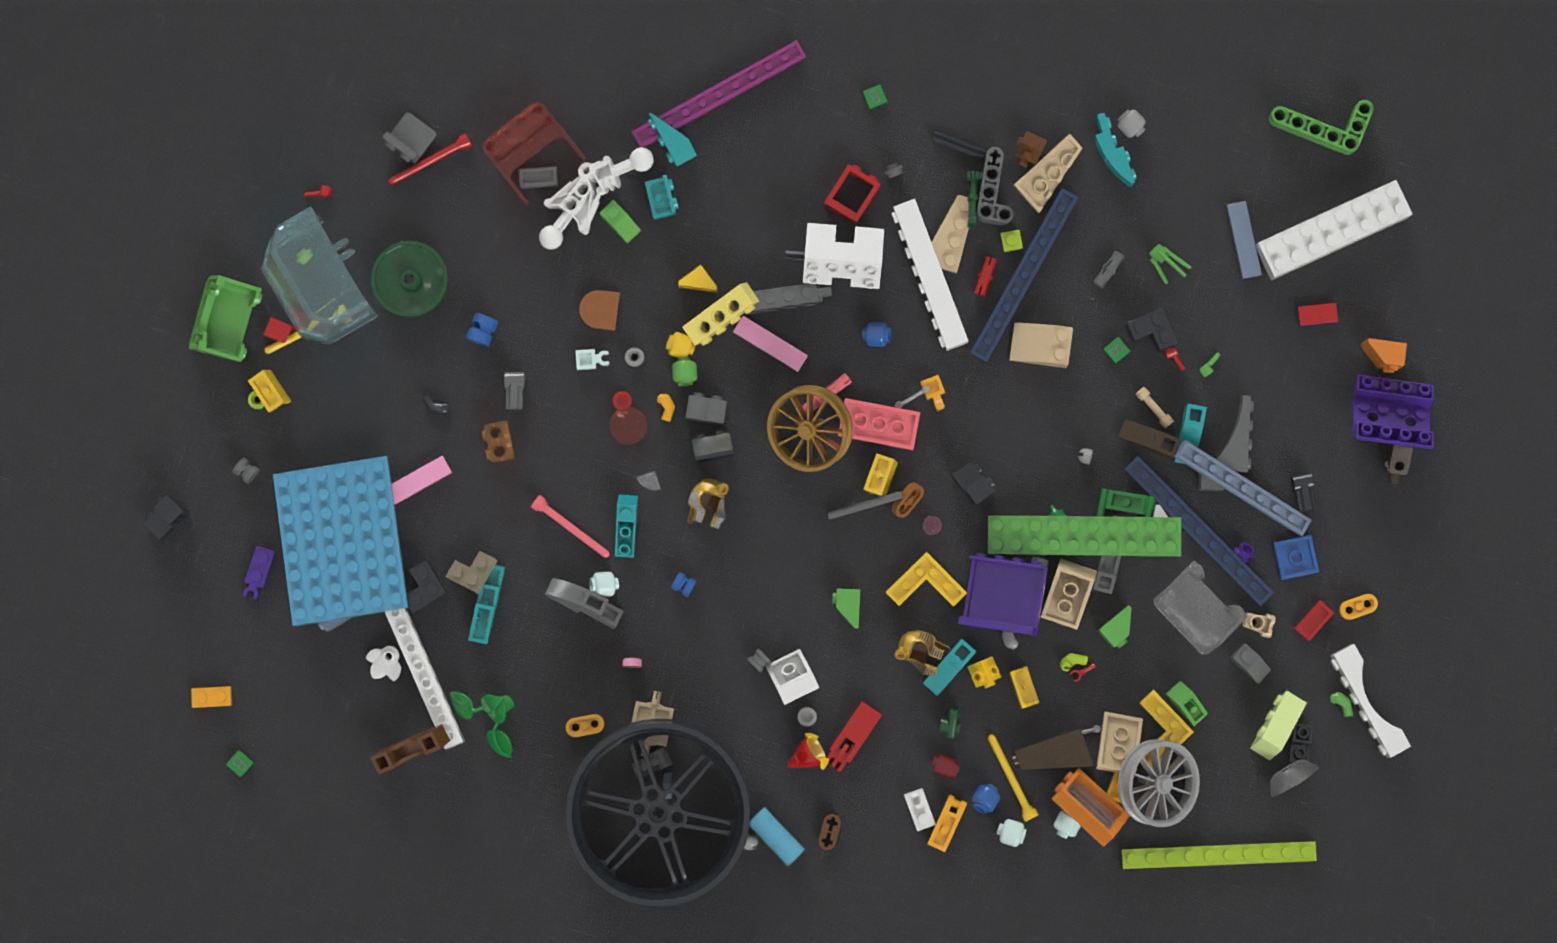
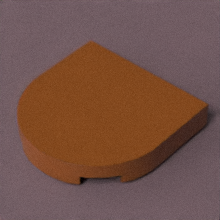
(600, 309)

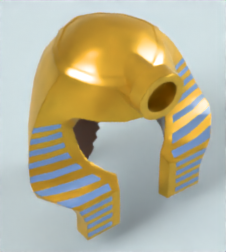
(708, 494)

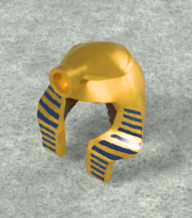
(914, 647)

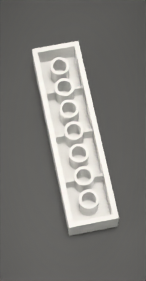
(1333, 230)

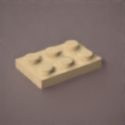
(1117, 739)

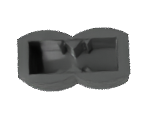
(706, 409)

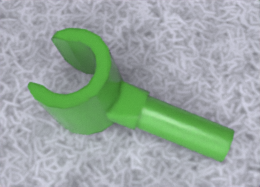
(1206, 369)

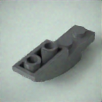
(584, 600)

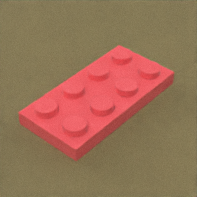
(883, 424)

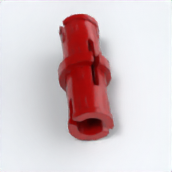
(985, 276)

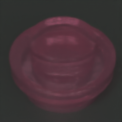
(932, 525)

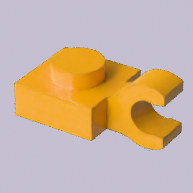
(936, 389)

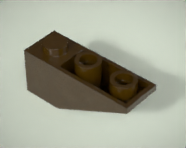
(1149, 439)

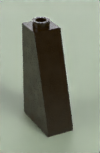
(1058, 751)

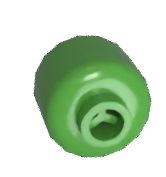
(684, 371)

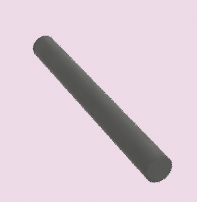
(865, 505)

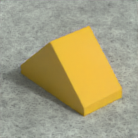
(698, 280)

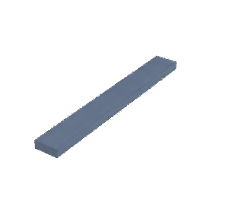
(1243, 488)

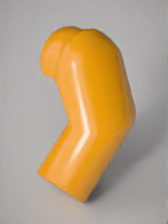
(668, 405)

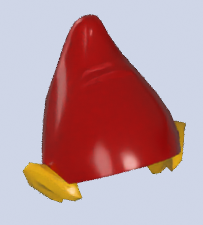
(809, 754)

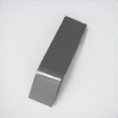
(993, 185)

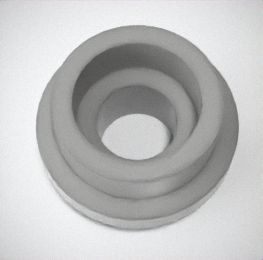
(630, 352)

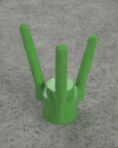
(1161, 254)

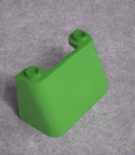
(224, 318)

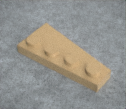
(1043, 177)
(952, 235)

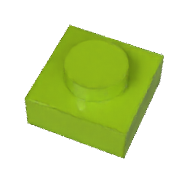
(1011, 241)

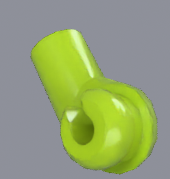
(1072, 659)

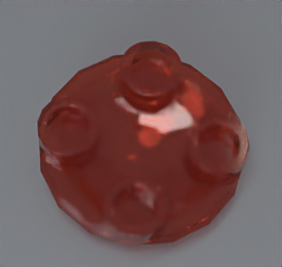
(628, 425)

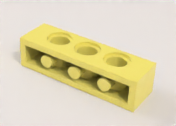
(696, 327)

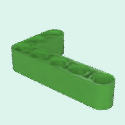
(1325, 129)

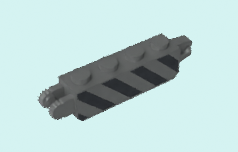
(789, 297)

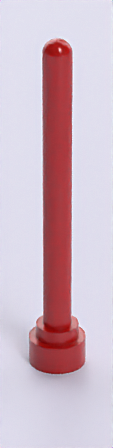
(462, 143)

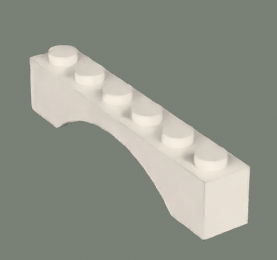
(1350, 666)

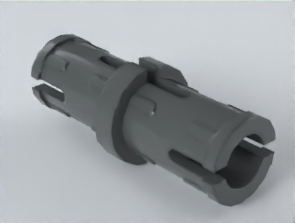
(1108, 269)

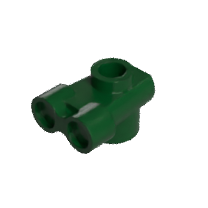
(950, 725)

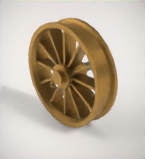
(809, 428)

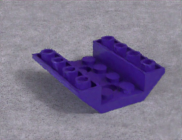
(1392, 405)

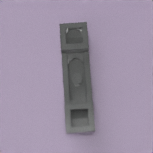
(1106, 573)

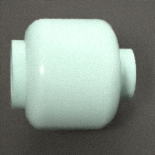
(604, 584)
(1066, 825)
(1011, 832)

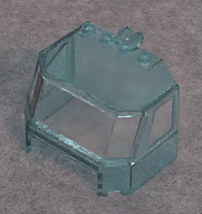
(313, 280)

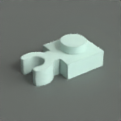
(587, 359)

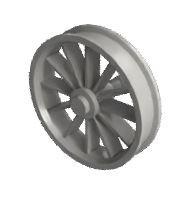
(1158, 783)

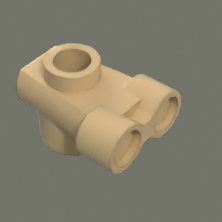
(1262, 623)

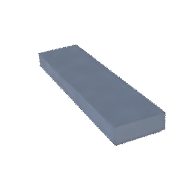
(1243, 240)

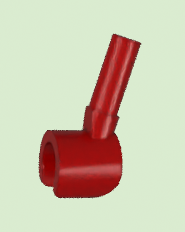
(325, 192)
(1172, 353)
(1081, 672)

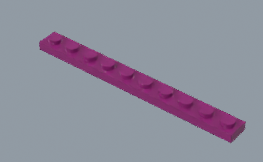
(723, 91)

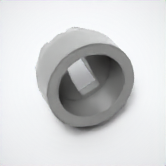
(1087, 456)
(751, 842)

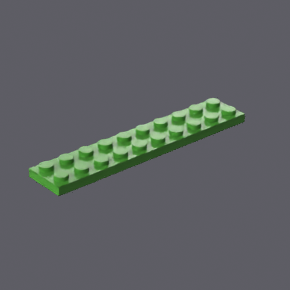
(1085, 535)

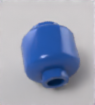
(876, 334)
(985, 798)

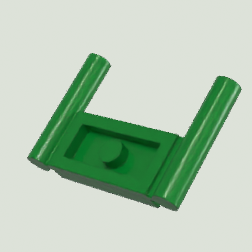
(1125, 503)

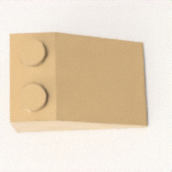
(1041, 344)
(1069, 594)

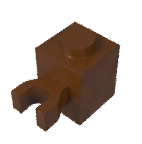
(1029, 148)

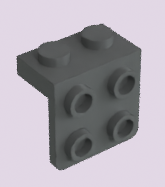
(410, 138)

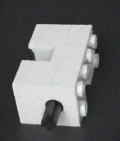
(830, 259)

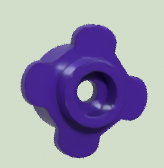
(1244, 551)

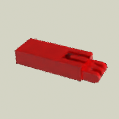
(855, 730)

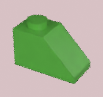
(619, 221)
(848, 604)
(1117, 628)
(1187, 703)

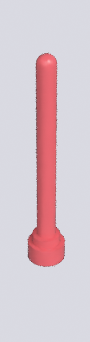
(541, 505)

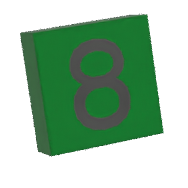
(874, 97)
(1116, 350)
(240, 763)

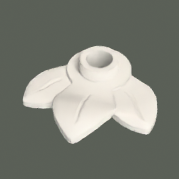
(383, 665)

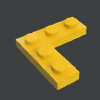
(926, 569)
(1175, 728)

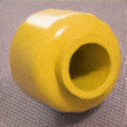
(679, 345)

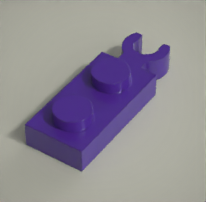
(258, 570)

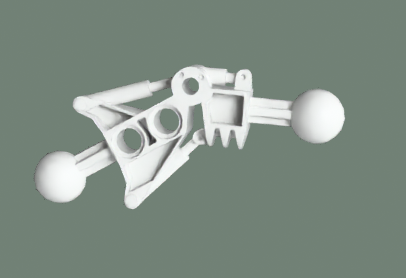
(586, 205)

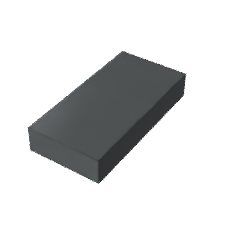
(538, 177)

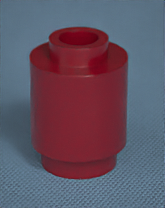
(945, 766)

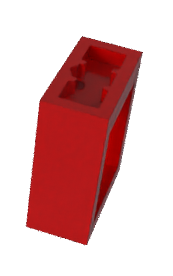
(843, 211)

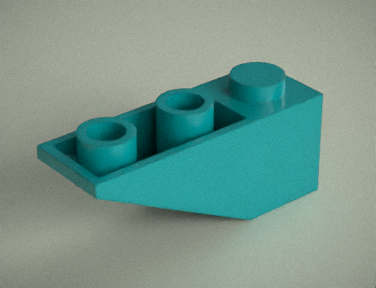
(676, 143)
(1192, 425)
(626, 525)
(949, 667)

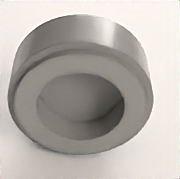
(807, 716)

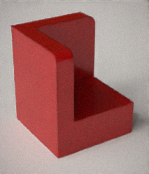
(278, 330)

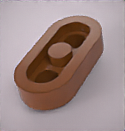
(911, 496)

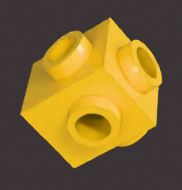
(984, 672)

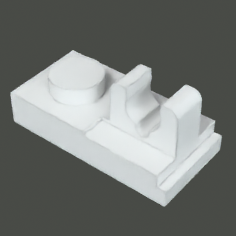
(919, 809)

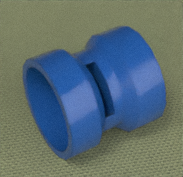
(679, 583)

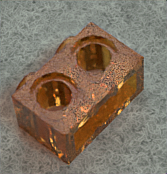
(503, 441)

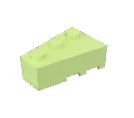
(1278, 725)

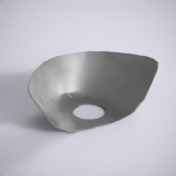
(1297, 773)

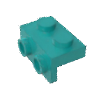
(660, 197)

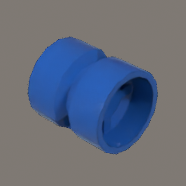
(482, 329)

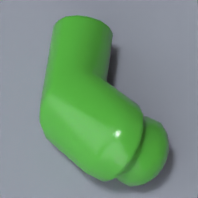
(1343, 701)

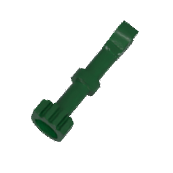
(973, 178)

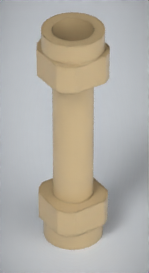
(1165, 420)

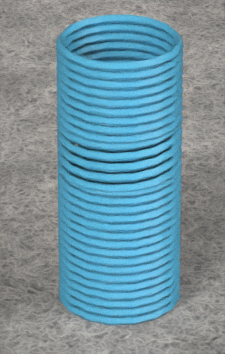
(776, 836)

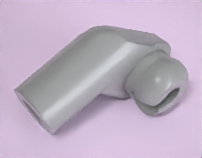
(1009, 640)

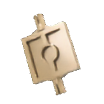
(651, 711)

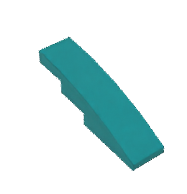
(486, 606)

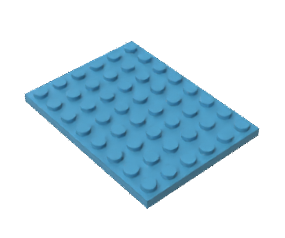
(340, 541)

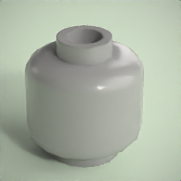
(1131, 123)

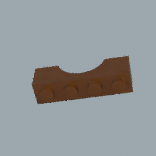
(404, 750)

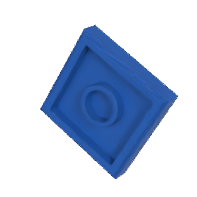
(1296, 557)

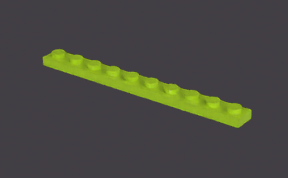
(1218, 855)

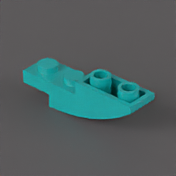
(1115, 158)

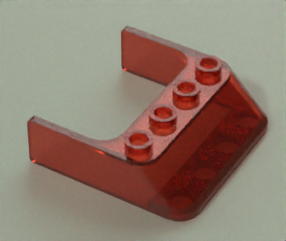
(523, 139)

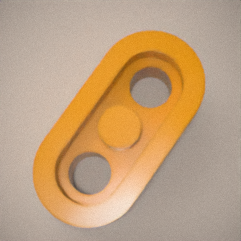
(1358, 607)
(585, 726)

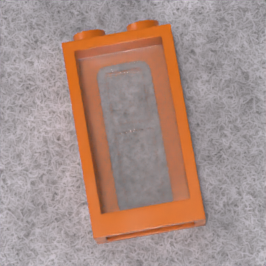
(1090, 806)

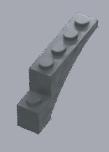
(1237, 448)

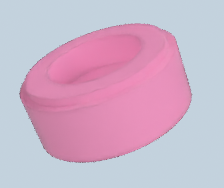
(632, 663)

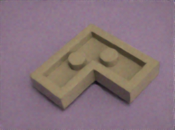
(474, 576)

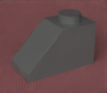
(1250, 663)

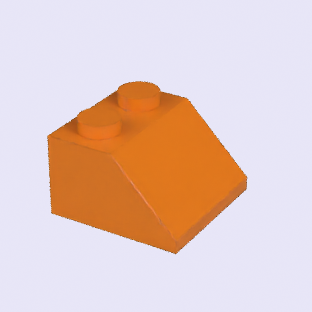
(1385, 354)

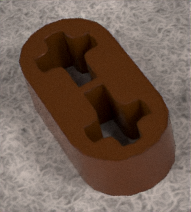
(834, 833)

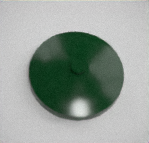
(409, 279)

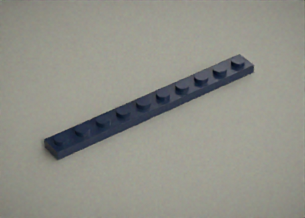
(1024, 275)
(1199, 531)

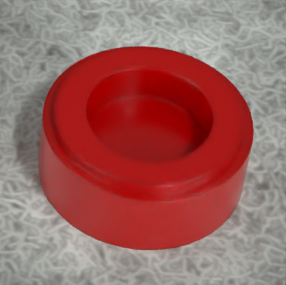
(621, 400)

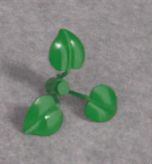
(496, 708)

